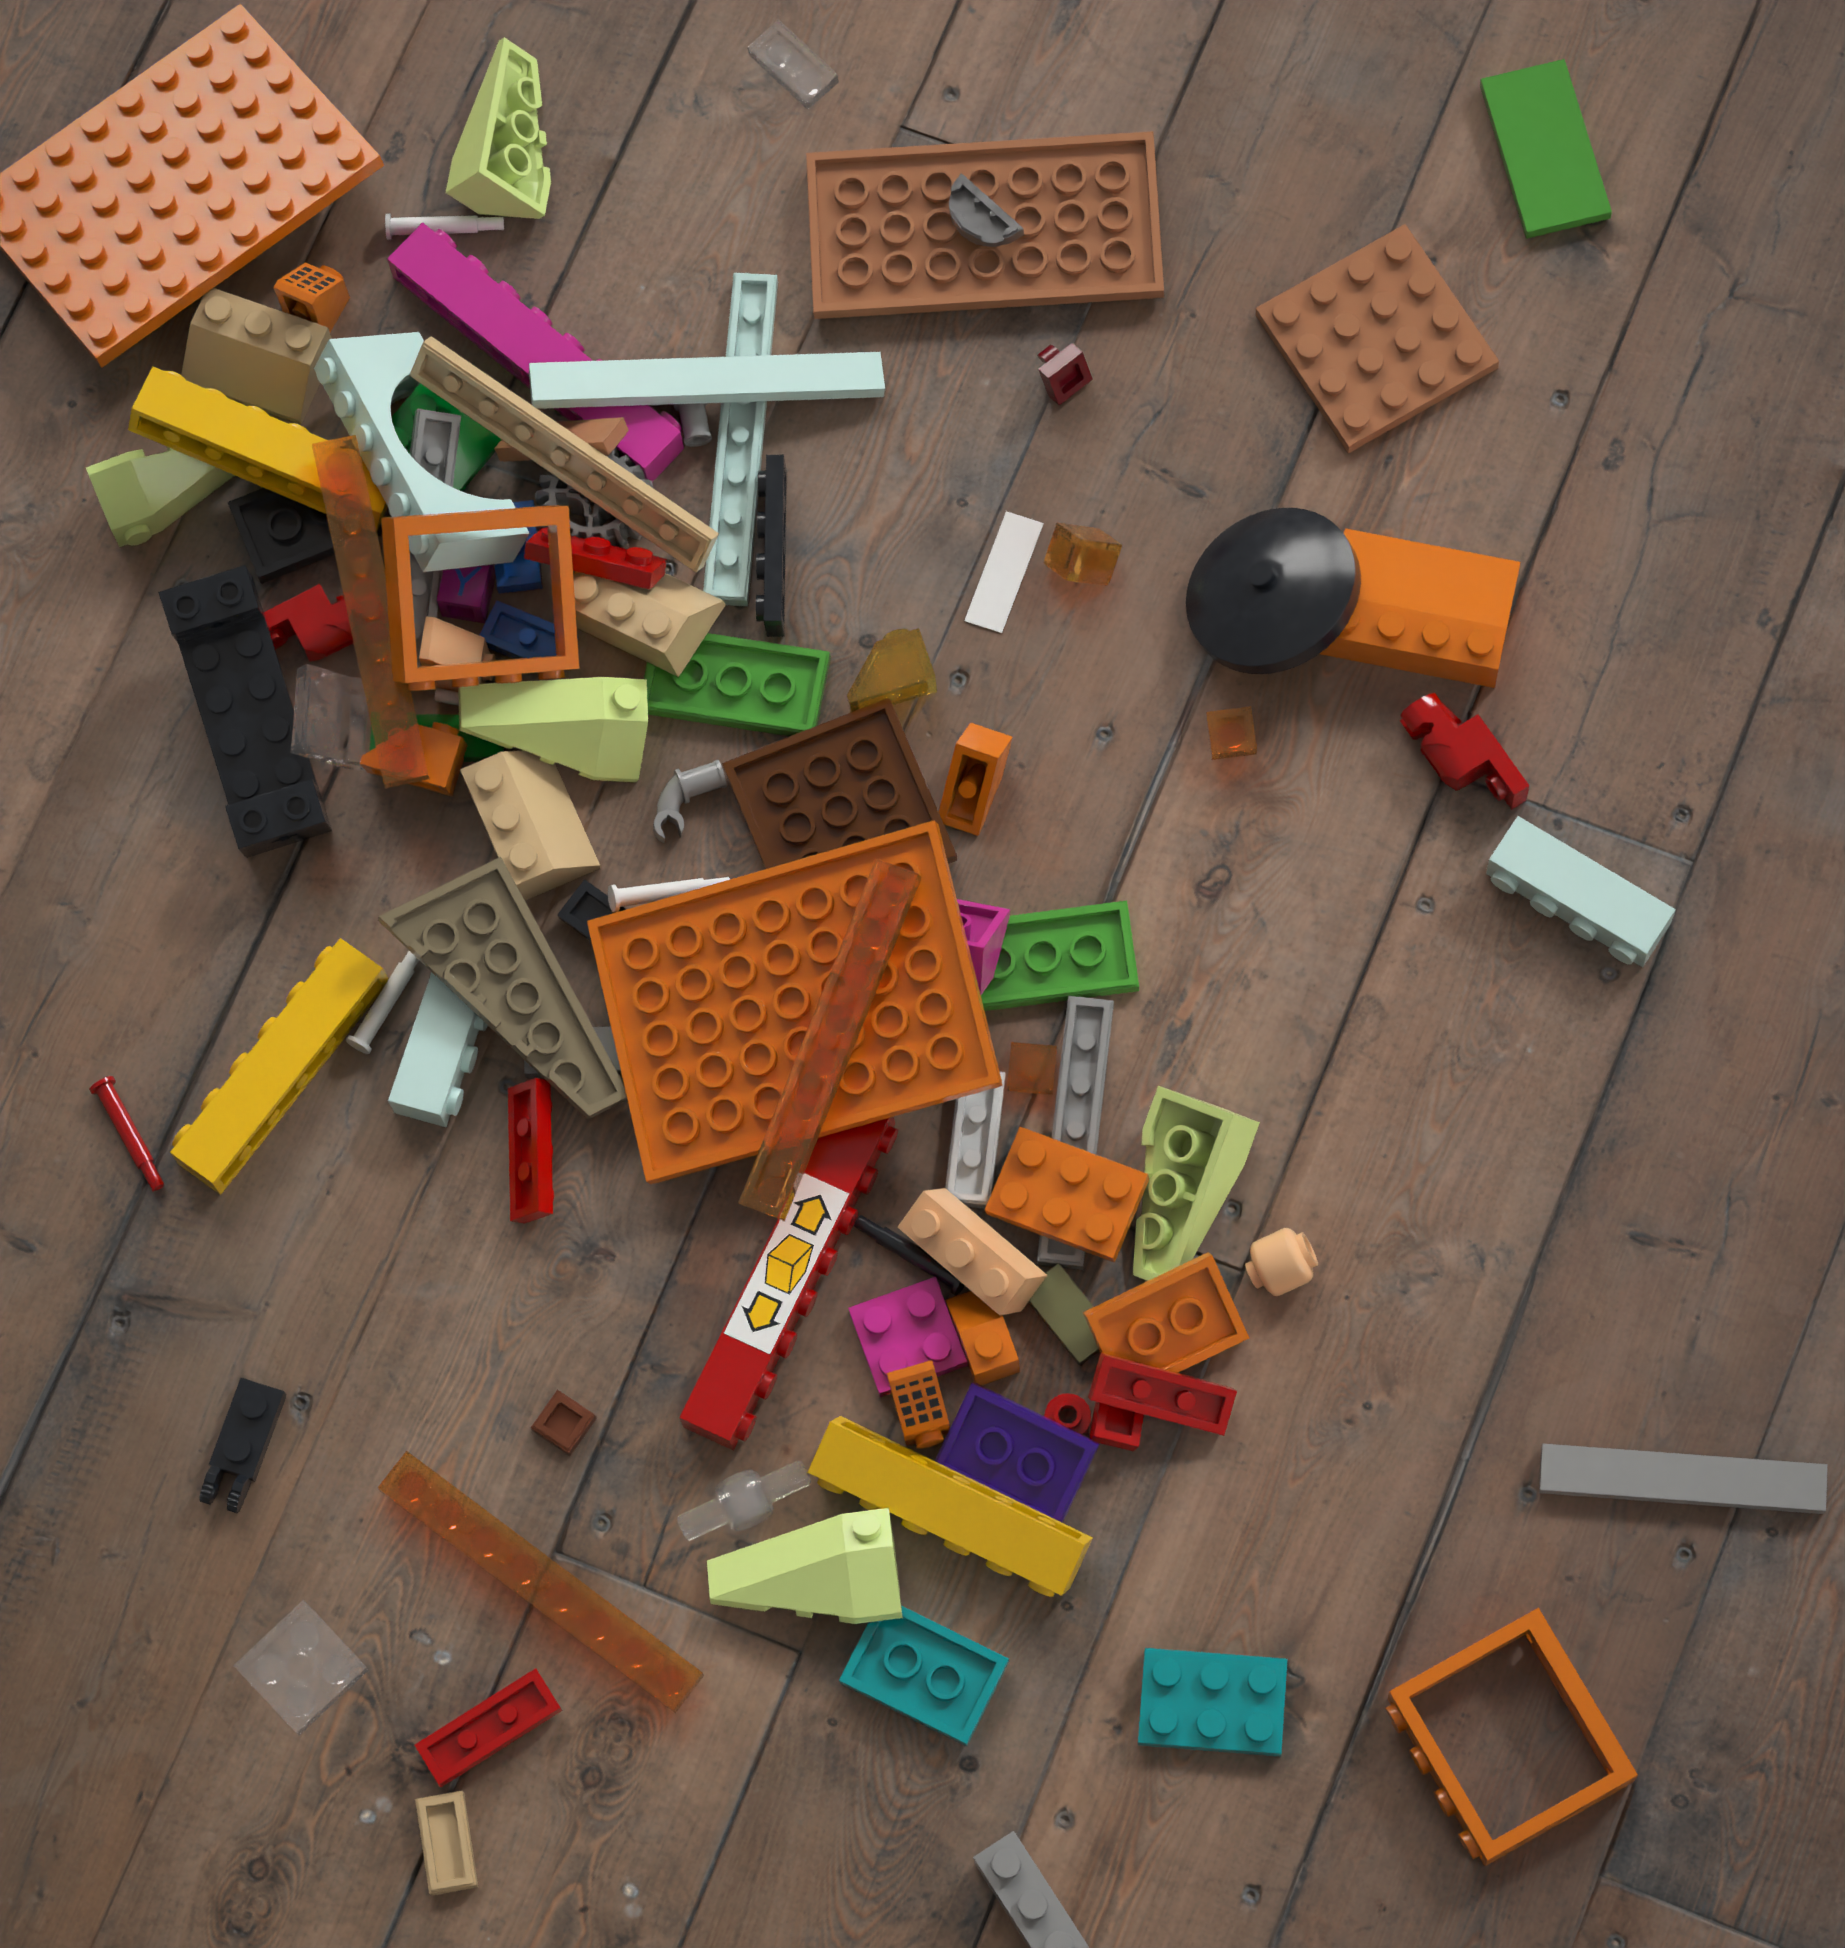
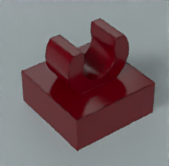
(1063, 372)

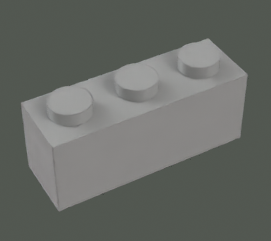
(1027, 1896)

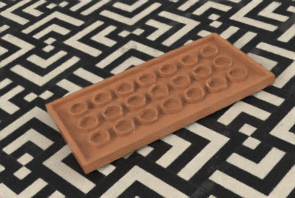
(891, 247)

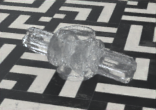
(744, 1500)

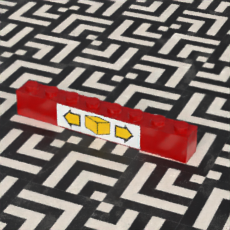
(784, 1283)

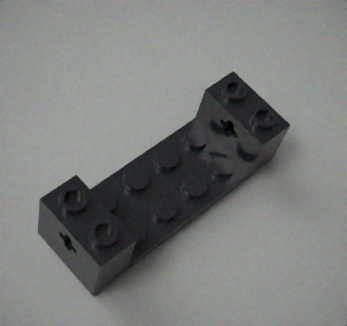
(245, 710)

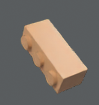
(972, 1251)

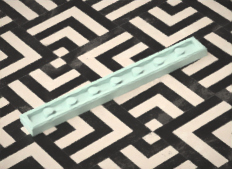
(706, 380)
(740, 446)

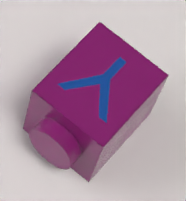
(466, 592)

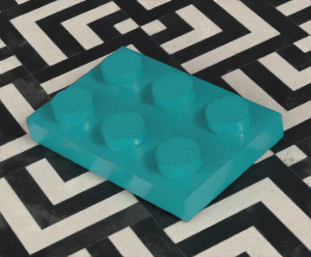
(925, 1673)
(1212, 1702)

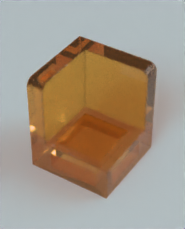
(1082, 554)

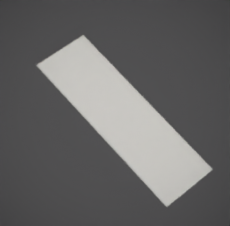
(1003, 572)

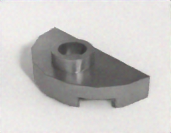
(979, 217)

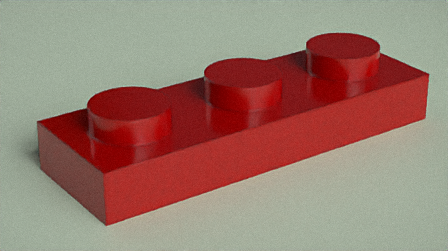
(601, 559)
(530, 1151)
(1162, 1394)
(488, 1727)

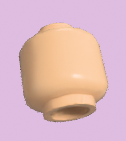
(1281, 1261)

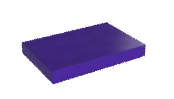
(1017, 1452)

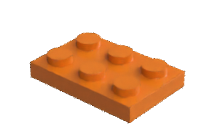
(1067, 1194)
(1170, 1318)

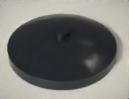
(1273, 590)

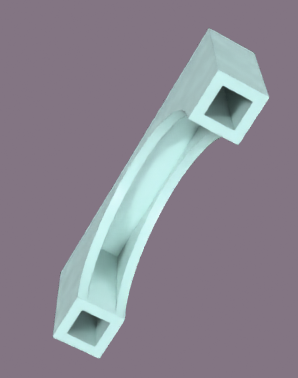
(362, 383)

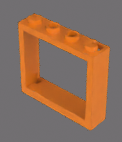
(400, 598)
(1577, 1699)

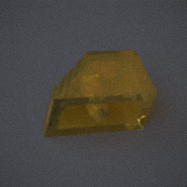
(894, 670)

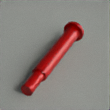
(127, 1130)

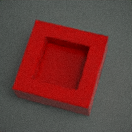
(1116, 1427)

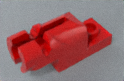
(316, 622)
(1463, 751)

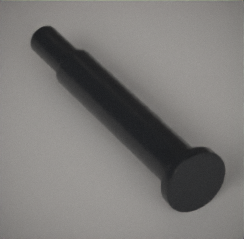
(909, 1252)

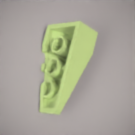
(500, 151)
(151, 491)
(576, 722)
(1191, 1167)
(824, 1568)

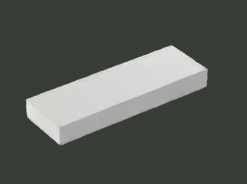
(975, 1146)

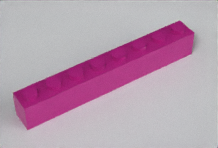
(519, 336)

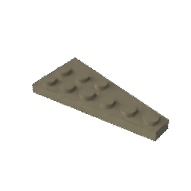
(498, 962)

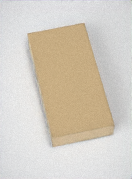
(446, 1843)

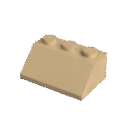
(254, 354)
(652, 624)
(530, 820)

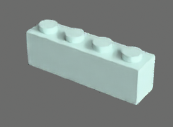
(1579, 892)
(436, 1057)

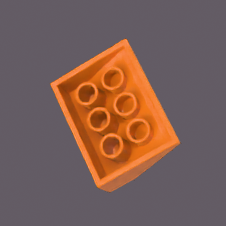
(1428, 609)

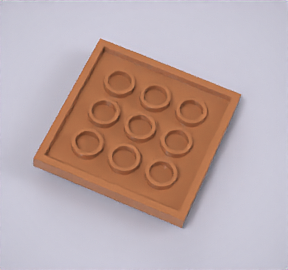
(1377, 338)

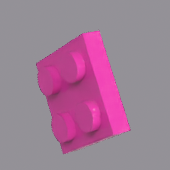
(906, 1331)

